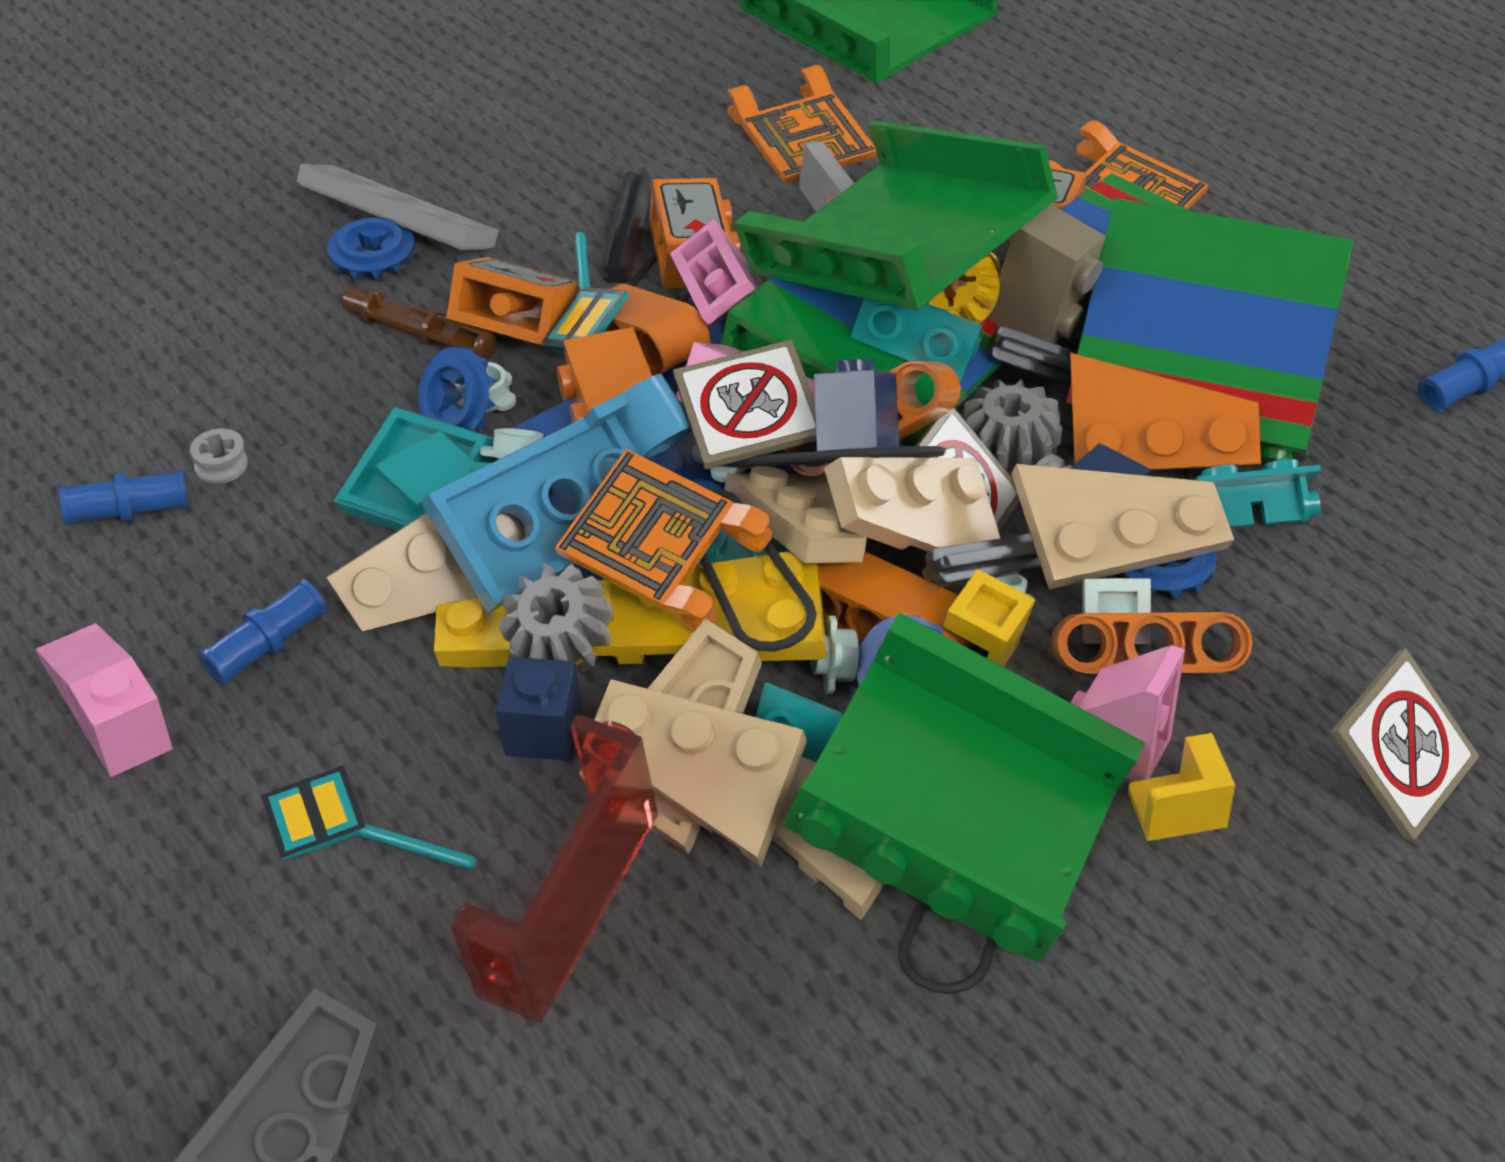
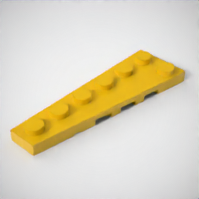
(754, 586)

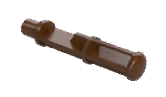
(428, 325)

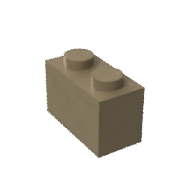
(1048, 276)

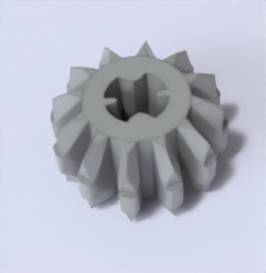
(1014, 422)
(557, 617)

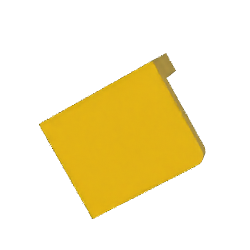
(990, 616)
(1186, 801)

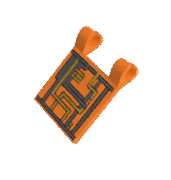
(785, 128)
(1134, 167)
(652, 530)

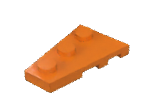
(1160, 419)

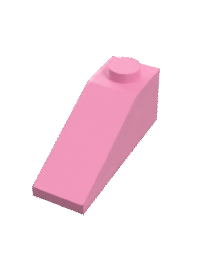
(714, 272)
(107, 698)

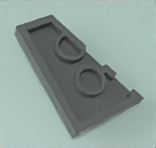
(295, 1093)

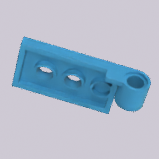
(573, 458)

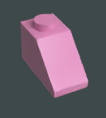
(1139, 700)

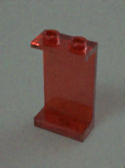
(529, 960)

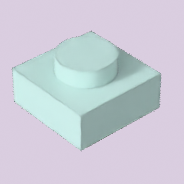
(1116, 596)

